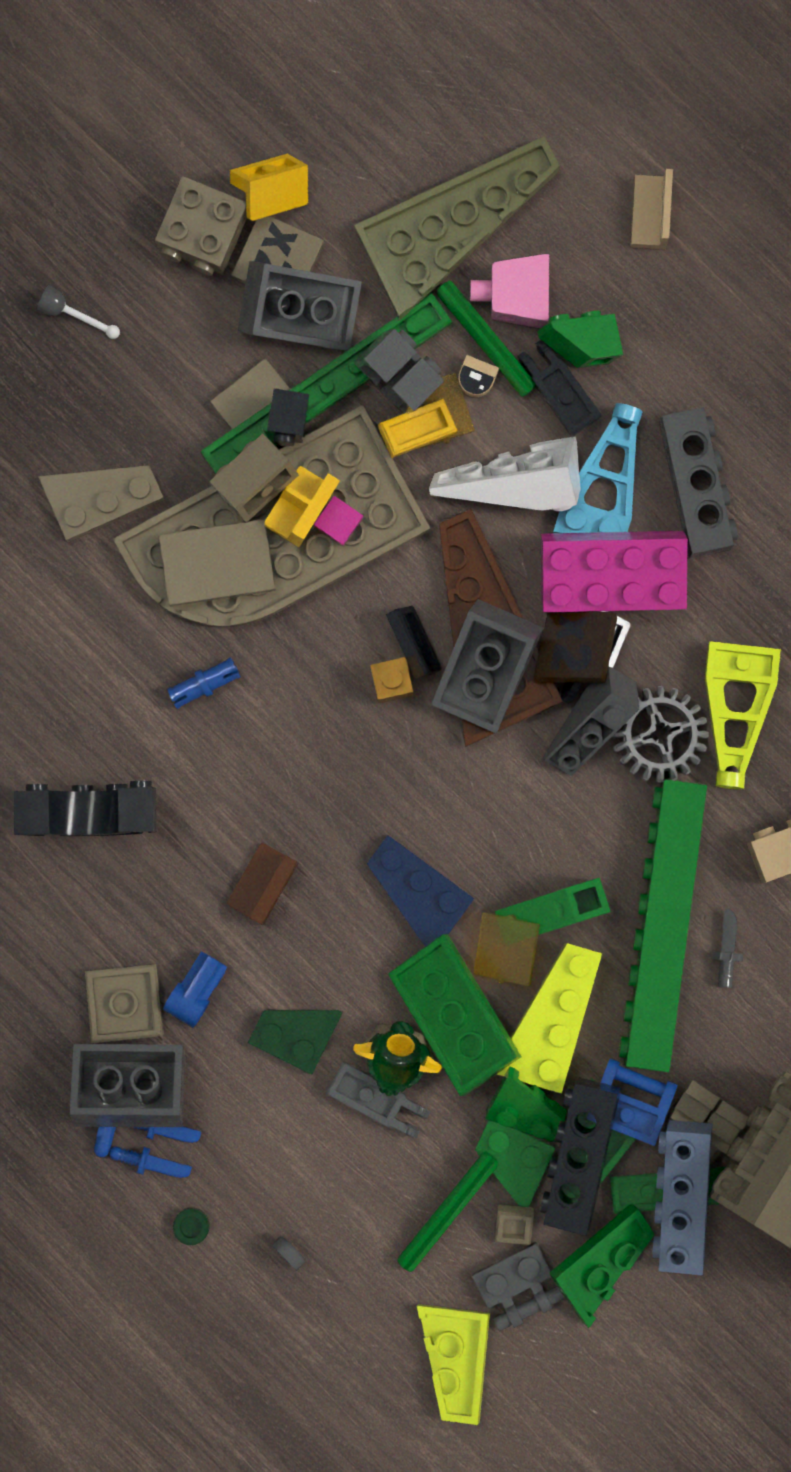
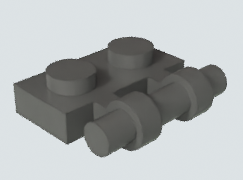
(512, 1276)

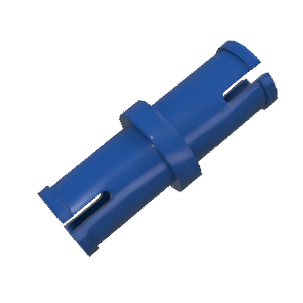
(204, 682)

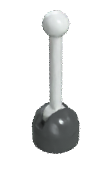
(54, 303)

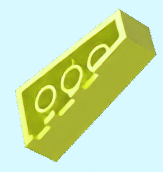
(554, 1019)

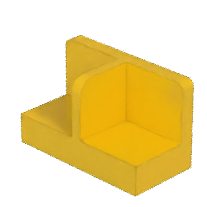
(272, 185)
(300, 505)

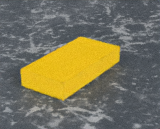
(417, 428)

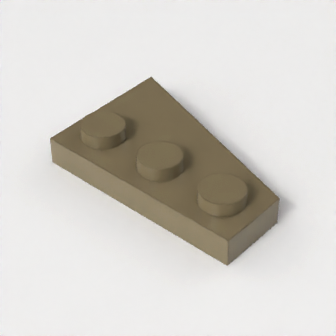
(99, 497)

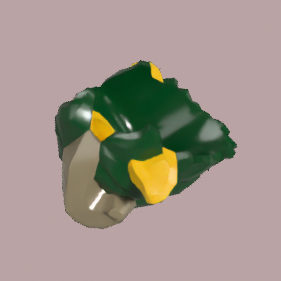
(397, 1057)

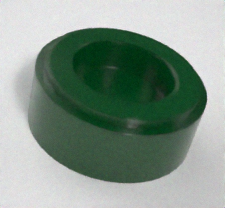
(191, 1226)

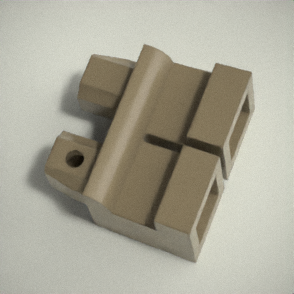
(694, 1106)

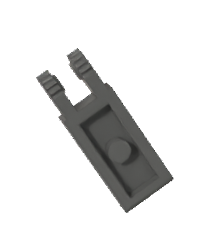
(362, 1094)

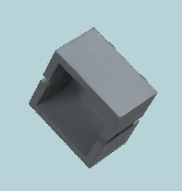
(412, 383)

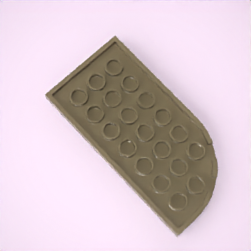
(368, 483)

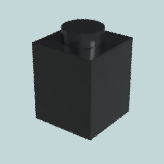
(287, 417)

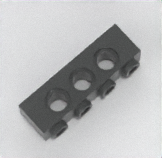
(695, 426)

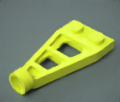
(746, 665)

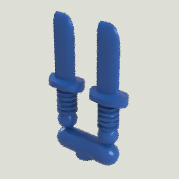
(144, 1160)

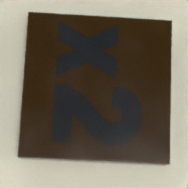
(576, 647)

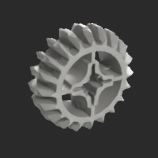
(665, 751)

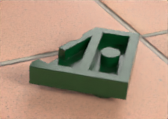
(295, 1035)

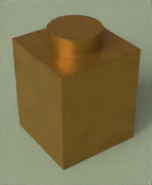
(392, 680)

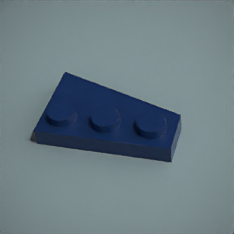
(419, 891)

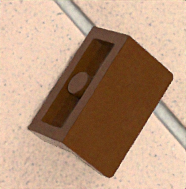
(262, 883)

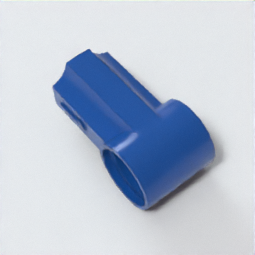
(191, 996)

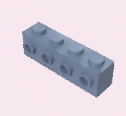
(684, 1197)

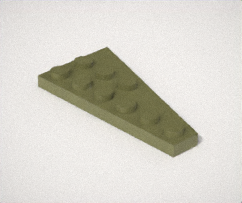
(436, 231)

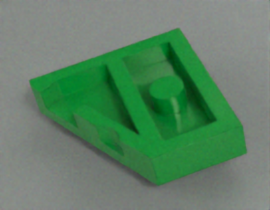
(525, 1108)
(519, 1157)

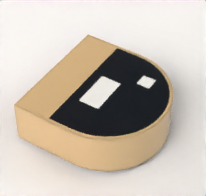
(477, 377)

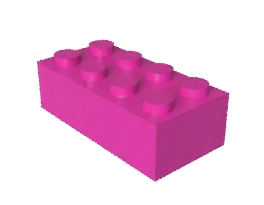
(613, 571)

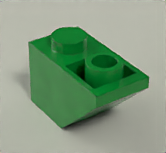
(584, 340)

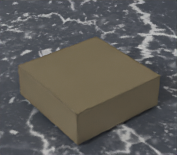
(514, 1224)

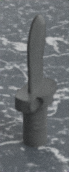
(727, 953)

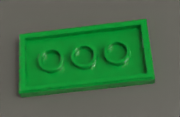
(454, 1015)

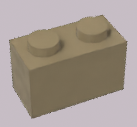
(254, 477)

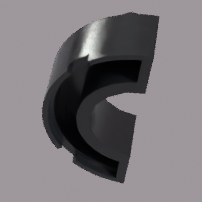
(86, 811)

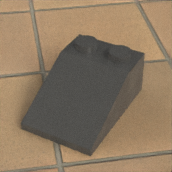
(299, 306)
(486, 665)

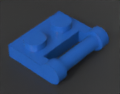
(634, 1116)

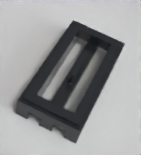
(414, 641)

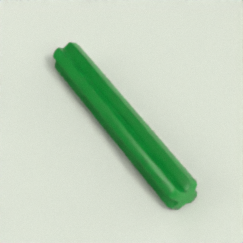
(486, 338)
(447, 1211)

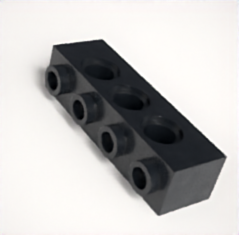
(577, 1213)

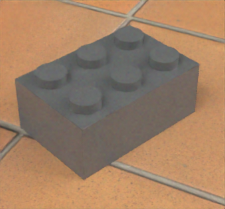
(127, 1085)

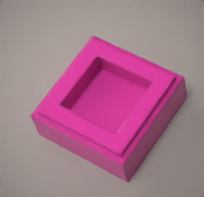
(338, 521)

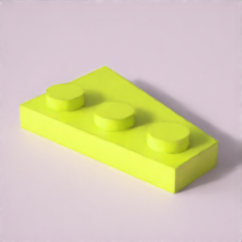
(457, 1358)

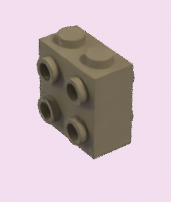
(201, 227)

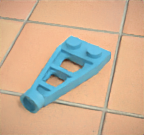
(589, 519)

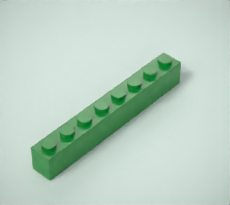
(664, 925)

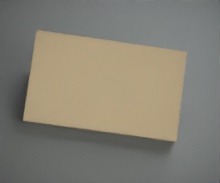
(651, 211)

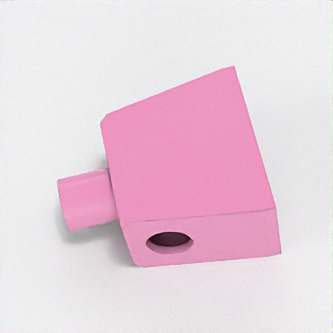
(516, 291)

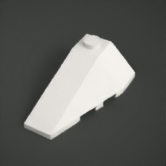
(533, 480)

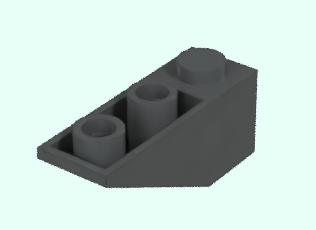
(593, 721)

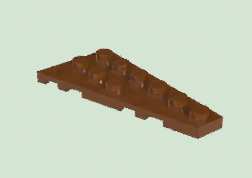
(475, 575)

